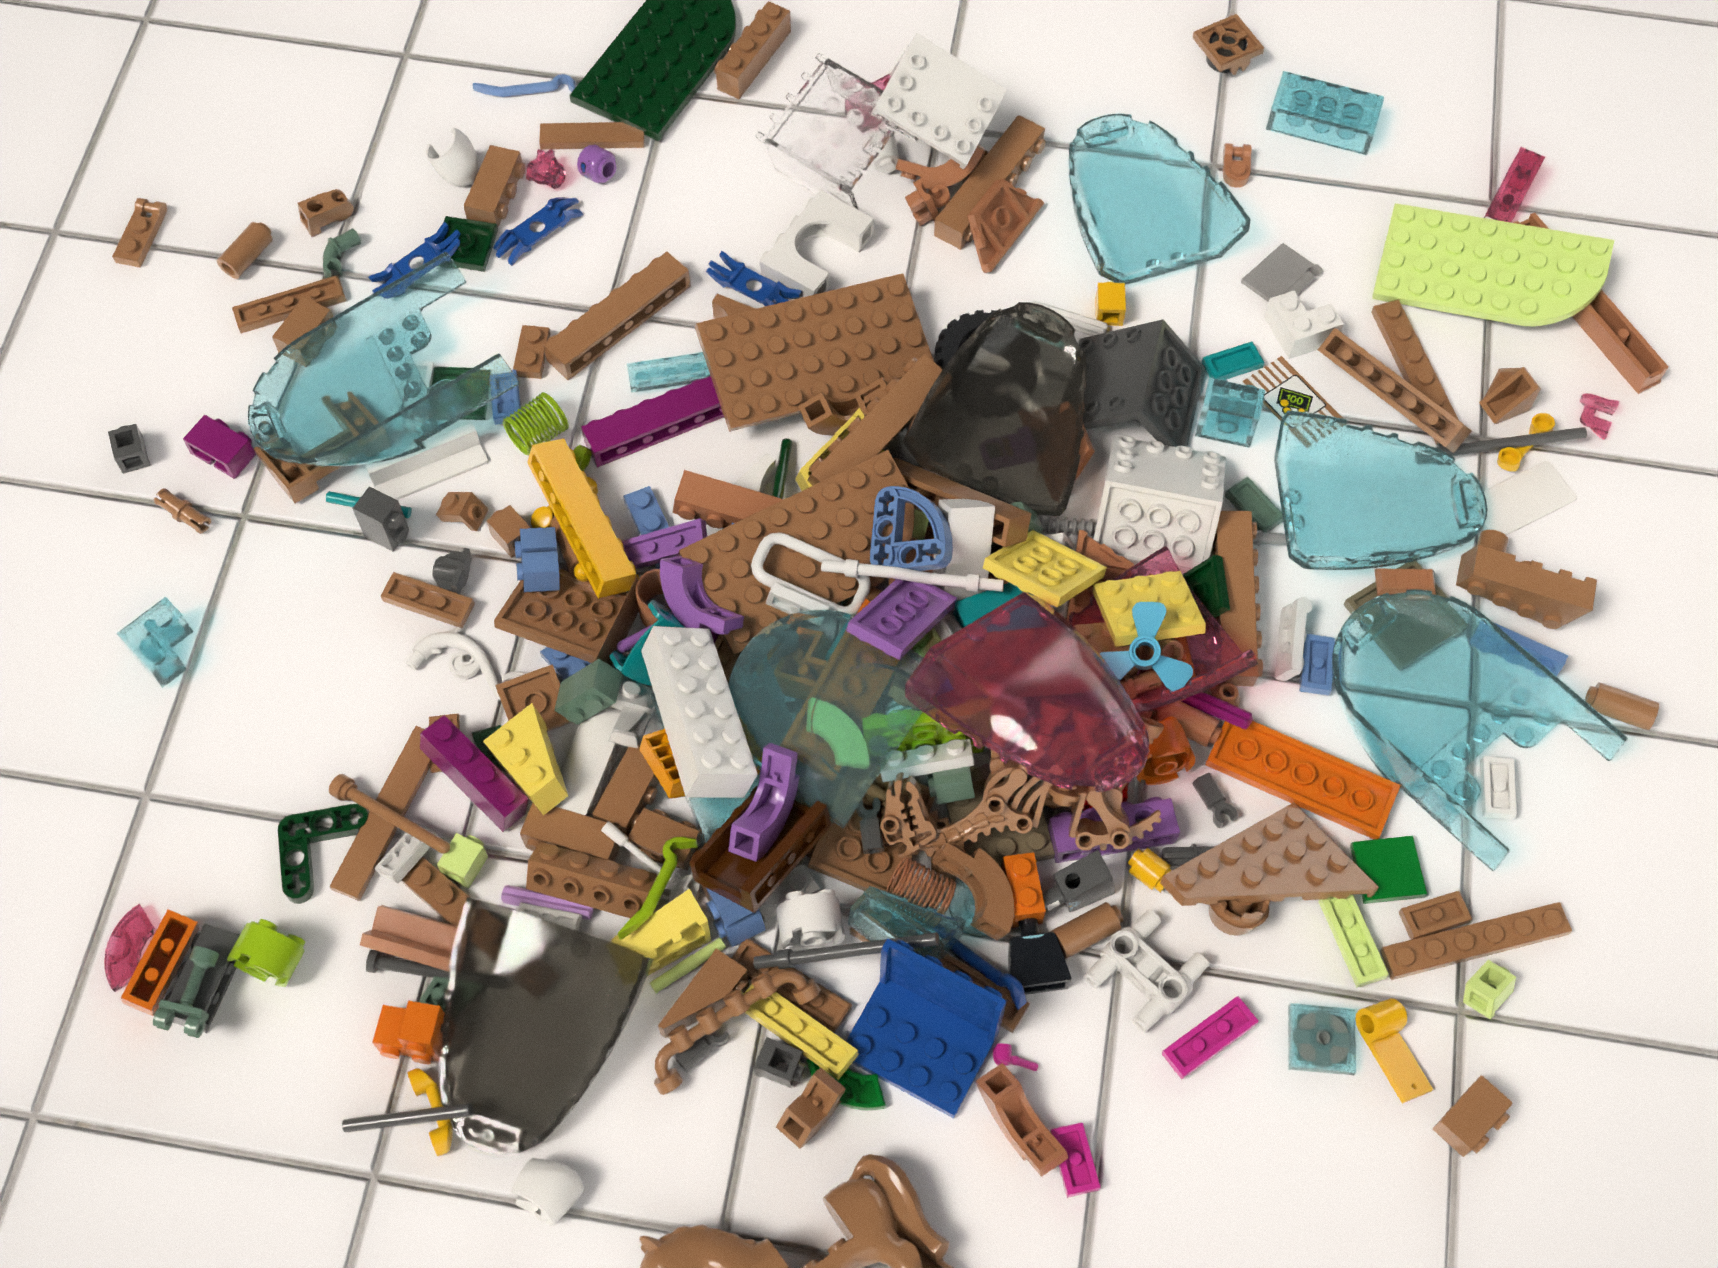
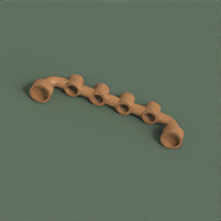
(711, 1021)

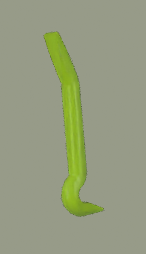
(659, 884)

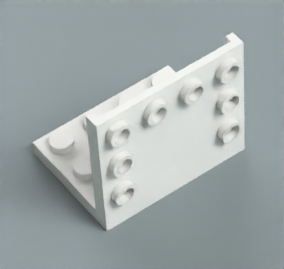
(940, 99)
(1159, 500)

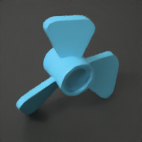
(1147, 620)

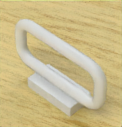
(794, 599)

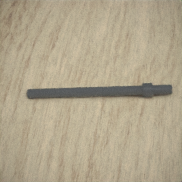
(1517, 441)
(788, 958)

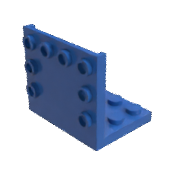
(926, 1028)

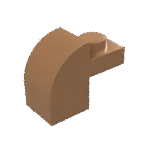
(811, 1109)

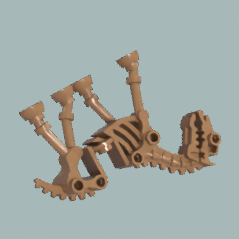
(1002, 809)

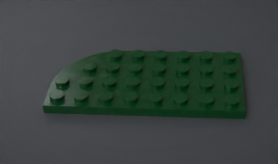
(658, 63)

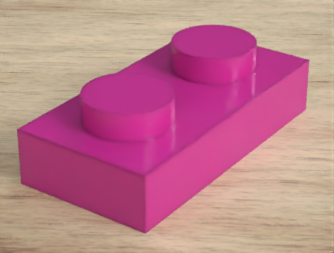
(1078, 1170)

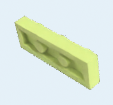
(1354, 940)

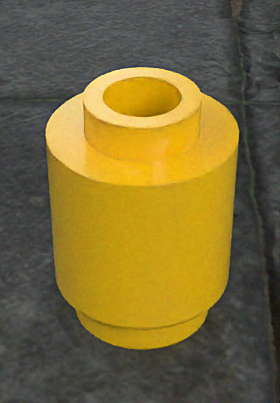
(1149, 868)

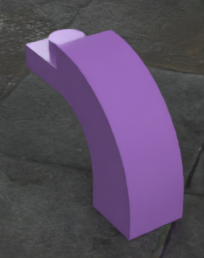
(769, 810)

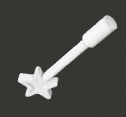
(676, 884)

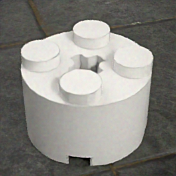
(810, 920)

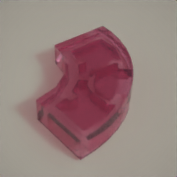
(126, 945)

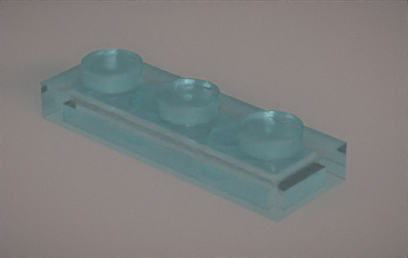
(667, 372)

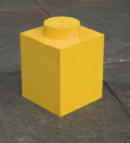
(1110, 303)

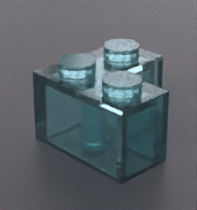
(152, 640)

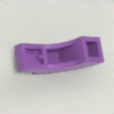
(688, 600)

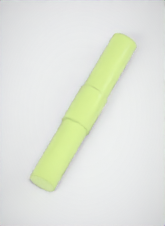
(686, 965)

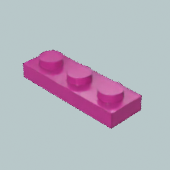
(1209, 1037)

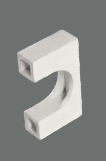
(821, 218)

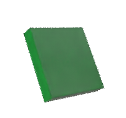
(1392, 867)

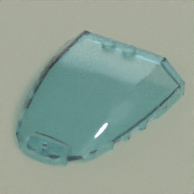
(1147, 201)
(1368, 496)

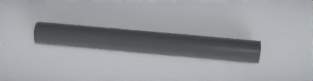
(407, 1117)

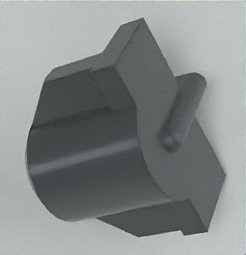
(452, 570)

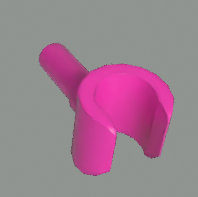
(1003, 1054)

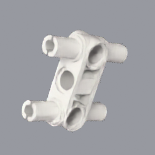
(1146, 971)

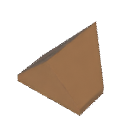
(1510, 394)

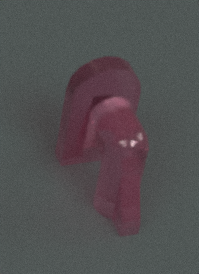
(1591, 404)

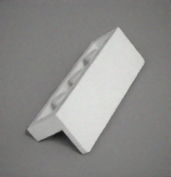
(440, 460)

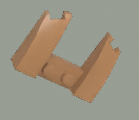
(295, 479)

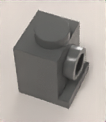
(129, 448)
(775, 1052)

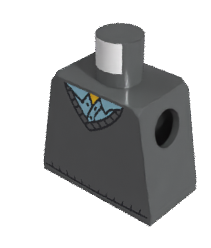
(1088, 875)

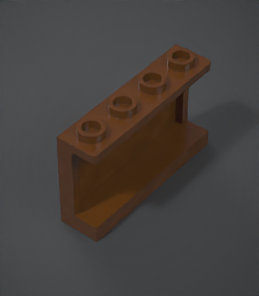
(749, 881)

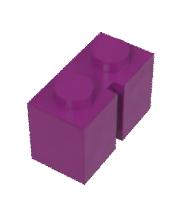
(216, 441)

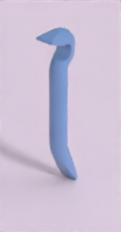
(529, 88)

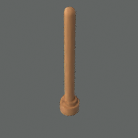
(344, 789)

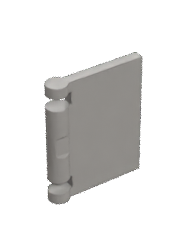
(1281, 273)

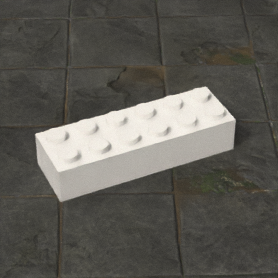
(698, 713)

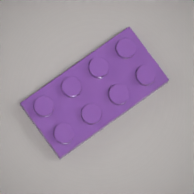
(901, 616)

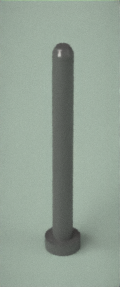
(375, 962)

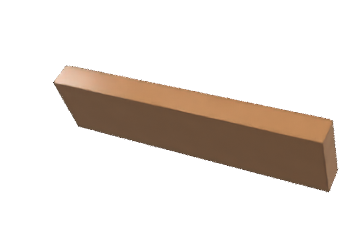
(593, 133)
(278, 306)
(825, 1008)

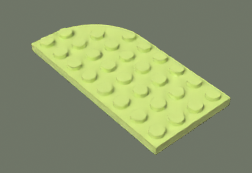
(1489, 267)

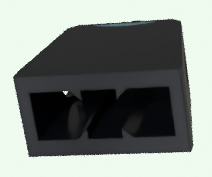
(1037, 960)

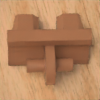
(924, 204)

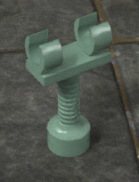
(195, 1023)

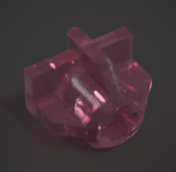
(546, 169)

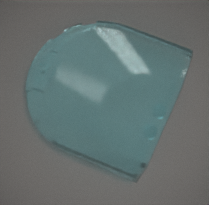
(826, 699)

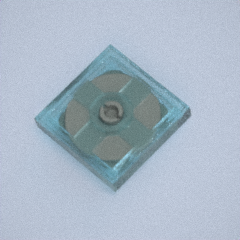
(1321, 1039)

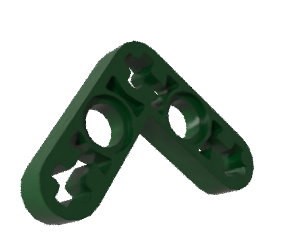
(301, 843)

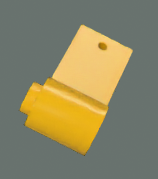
(1380, 1029)

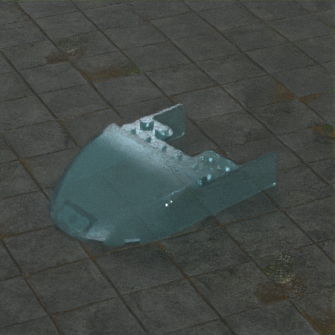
(353, 387)
(1435, 688)

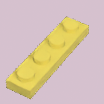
(803, 1033)

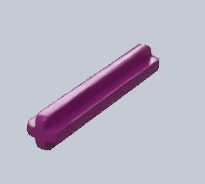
(1220, 709)

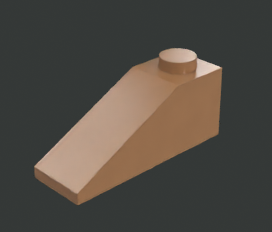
(707, 989)

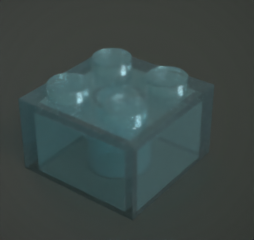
(1230, 412)

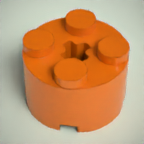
(1167, 754)

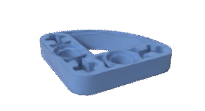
(893, 543)

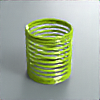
(550, 417)

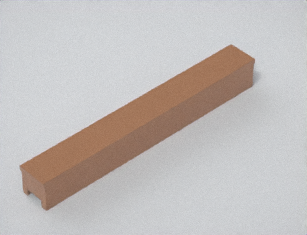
(1617, 337)

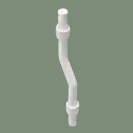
(853, 568)

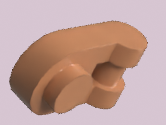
(1236, 172)

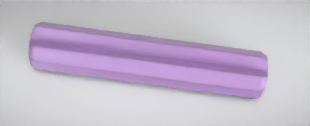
(514, 895)

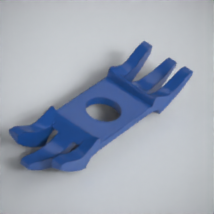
(524, 238)
(427, 251)
(740, 276)

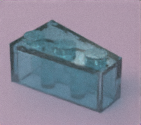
(887, 915)

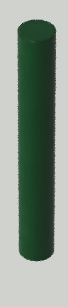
(782, 468)

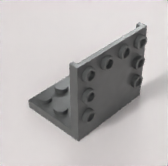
(1142, 377)

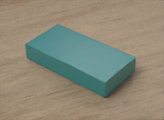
(1233, 361)

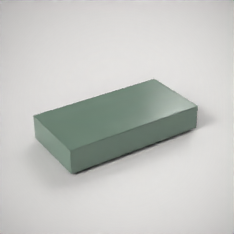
(1248, 497)

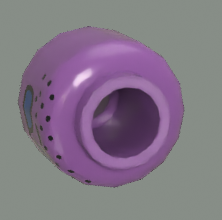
(596, 164)

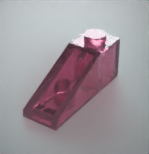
(1515, 185)

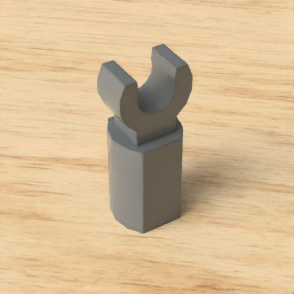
(1214, 798)
(870, 828)
(700, 1050)

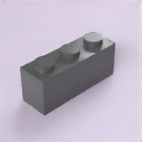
(215, 980)

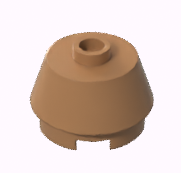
(1238, 918)

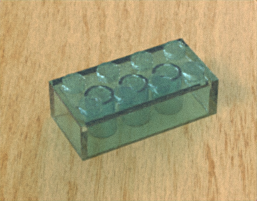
(1325, 113)

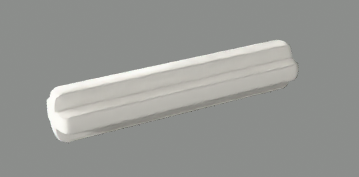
(1080, 322)

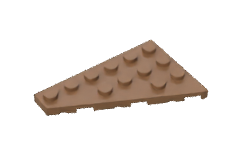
(1270, 862)

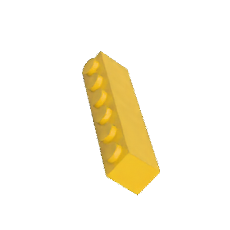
(581, 518)

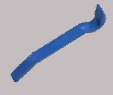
(993, 974)

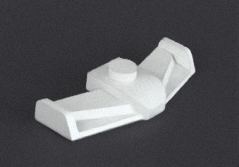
(635, 713)

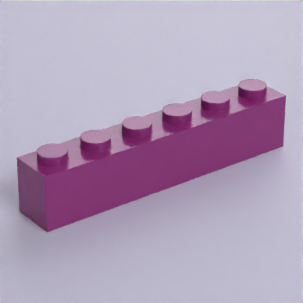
(652, 421)

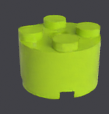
(267, 953)

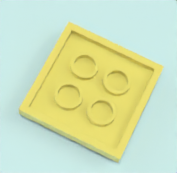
(1045, 568)
(1169, 588)

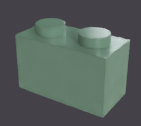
(588, 692)

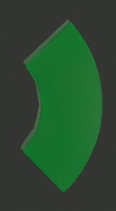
(861, 1091)

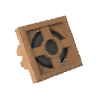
(1228, 44)

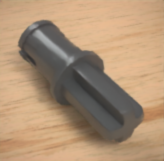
(1180, 855)

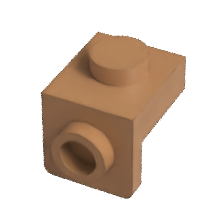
(463, 508)

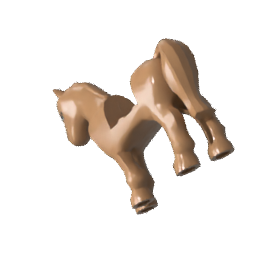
(876, 1217)

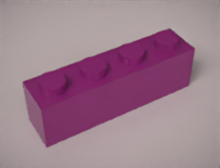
(473, 773)

